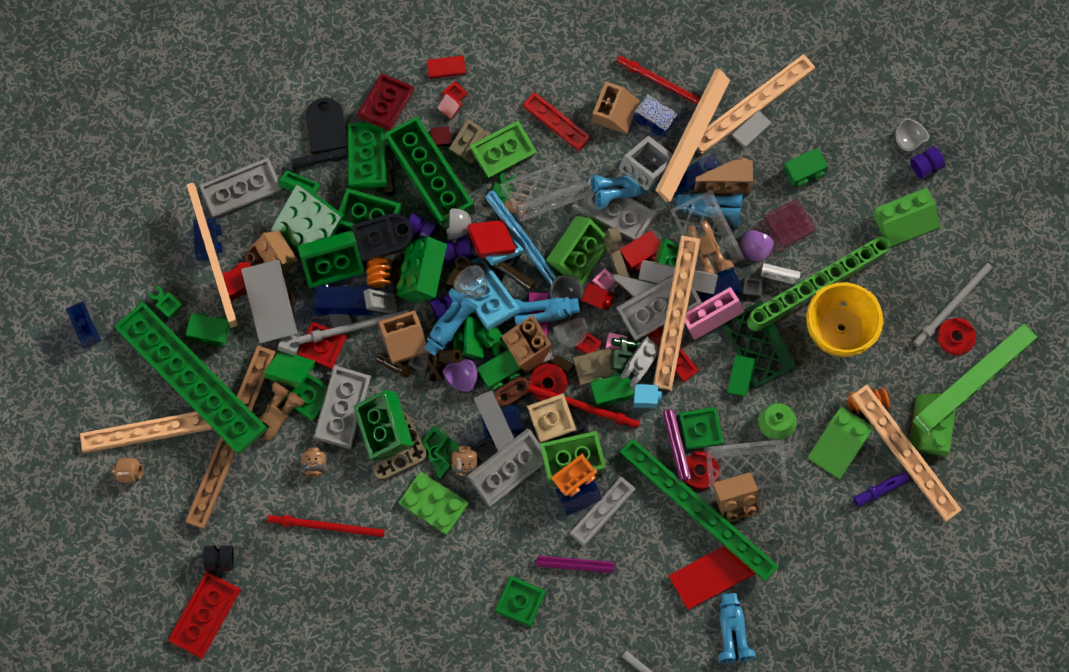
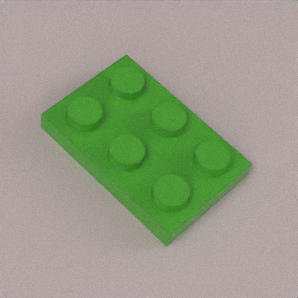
(503, 149)
(433, 503)

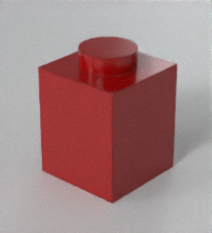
(598, 296)

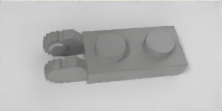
(640, 361)

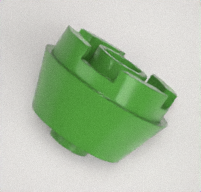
(777, 421)

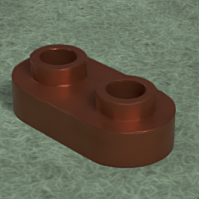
(511, 391)

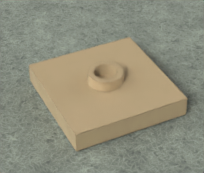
(551, 418)

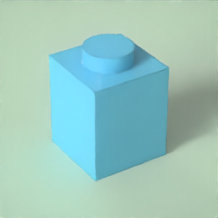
(646, 396)

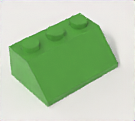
(907, 217)
(578, 249)
(937, 441)
(561, 452)

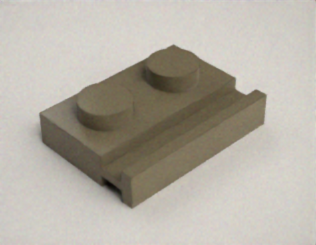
(468, 135)
(593, 365)

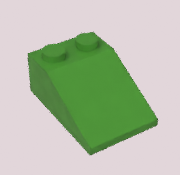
(840, 442)

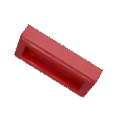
(446, 67)

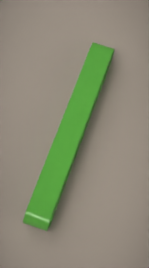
(810, 286)
(974, 379)

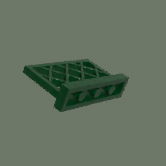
(775, 341)

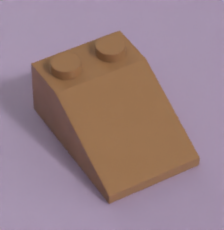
(727, 179)

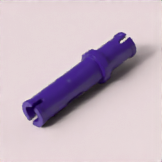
(873, 493)

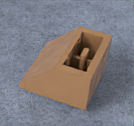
(615, 108)
(269, 248)
(403, 337)
(528, 343)
(737, 497)

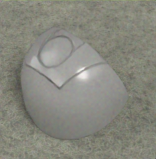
(911, 135)
(458, 224)

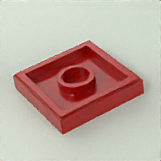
(491, 238)
(325, 351)

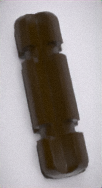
(396, 267)
(397, 367)

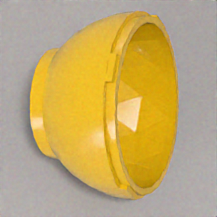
(860, 318)

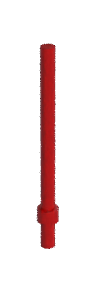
(635, 67)
(618, 418)
(288, 521)

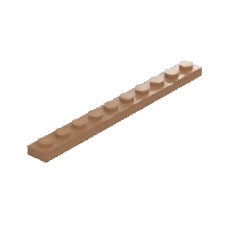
(224, 454)

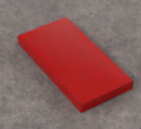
(709, 577)
(204, 615)

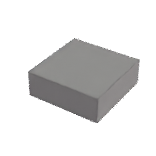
(289, 345)

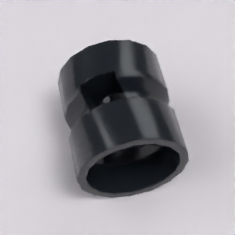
(218, 558)

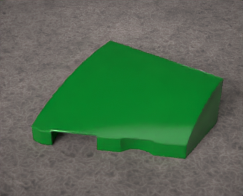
(438, 445)

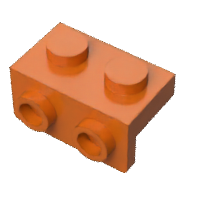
(574, 475)

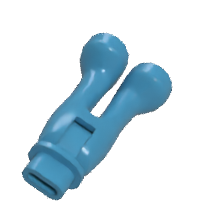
(629, 189)
(732, 214)
(554, 309)
(450, 322)
(733, 619)

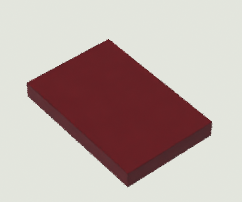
(385, 102)

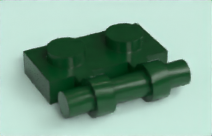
(620, 357)

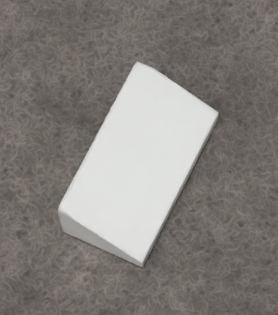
(780, 274)

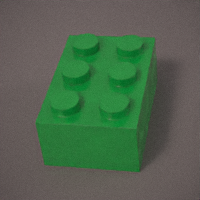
(362, 207)
(331, 259)
(421, 270)
(383, 425)

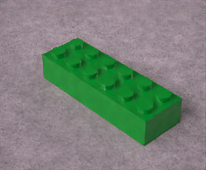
(428, 171)

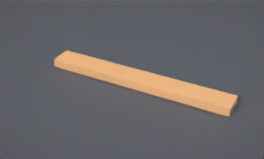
(755, 101)
(692, 135)
(212, 255)
(676, 312)
(142, 432)
(906, 453)

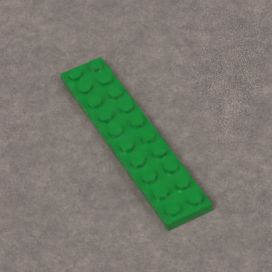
(190, 378)

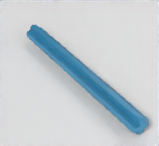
(521, 237)

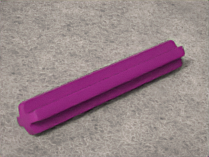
(676, 445)
(575, 564)

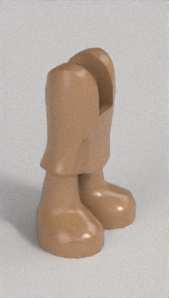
(709, 246)
(275, 416)

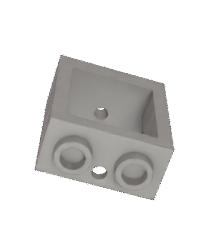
(652, 151)

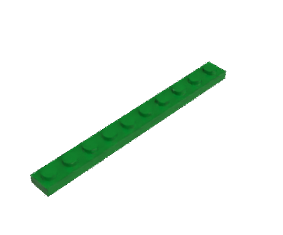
(699, 510)

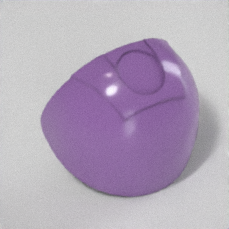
(756, 245)
(461, 375)

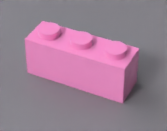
(713, 313)

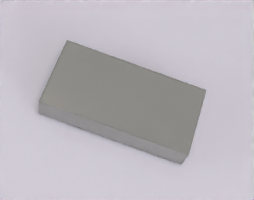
(751, 129)
(380, 301)

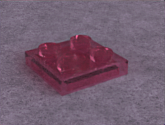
(790, 223)

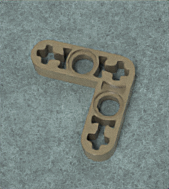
(613, 243)
(407, 455)

